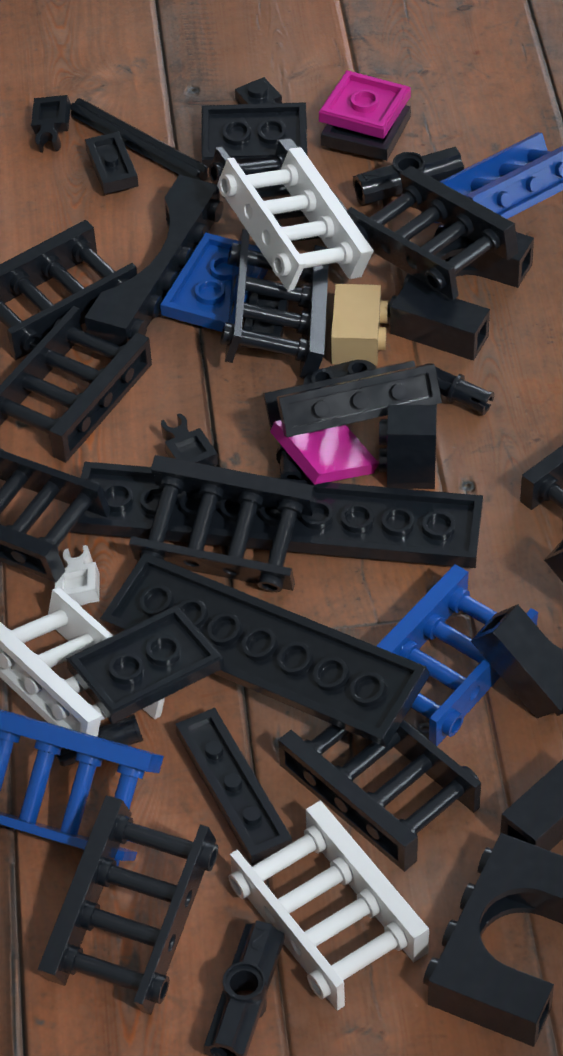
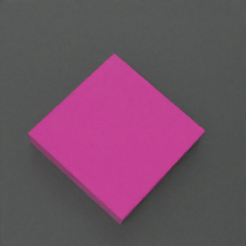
(364, 104)
(327, 453)

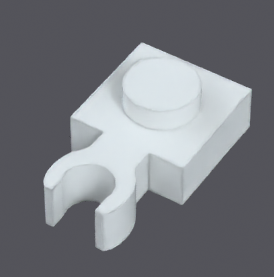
(81, 578)

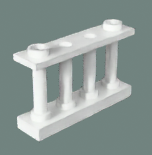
(314, 199)
(32, 674)
(347, 866)

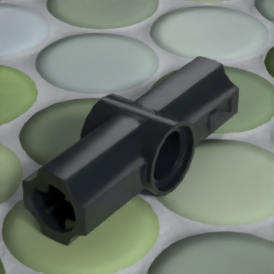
(386, 181)
(250, 970)

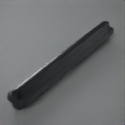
(139, 140)

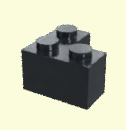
(410, 446)

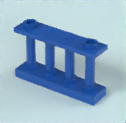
(512, 177)
(428, 621)
(90, 754)

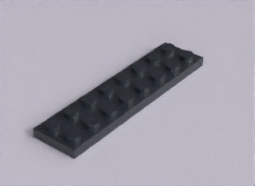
(278, 650)

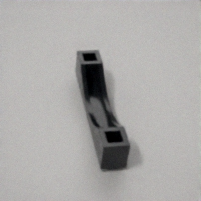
(130, 307)

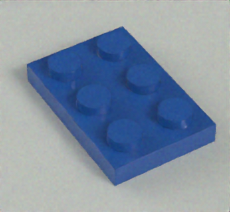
(204, 285)

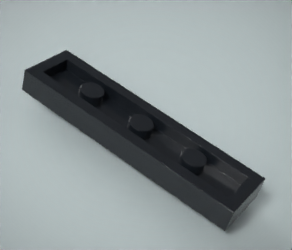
(233, 785)

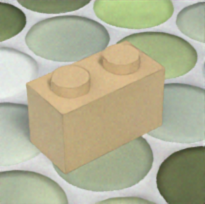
(357, 323)

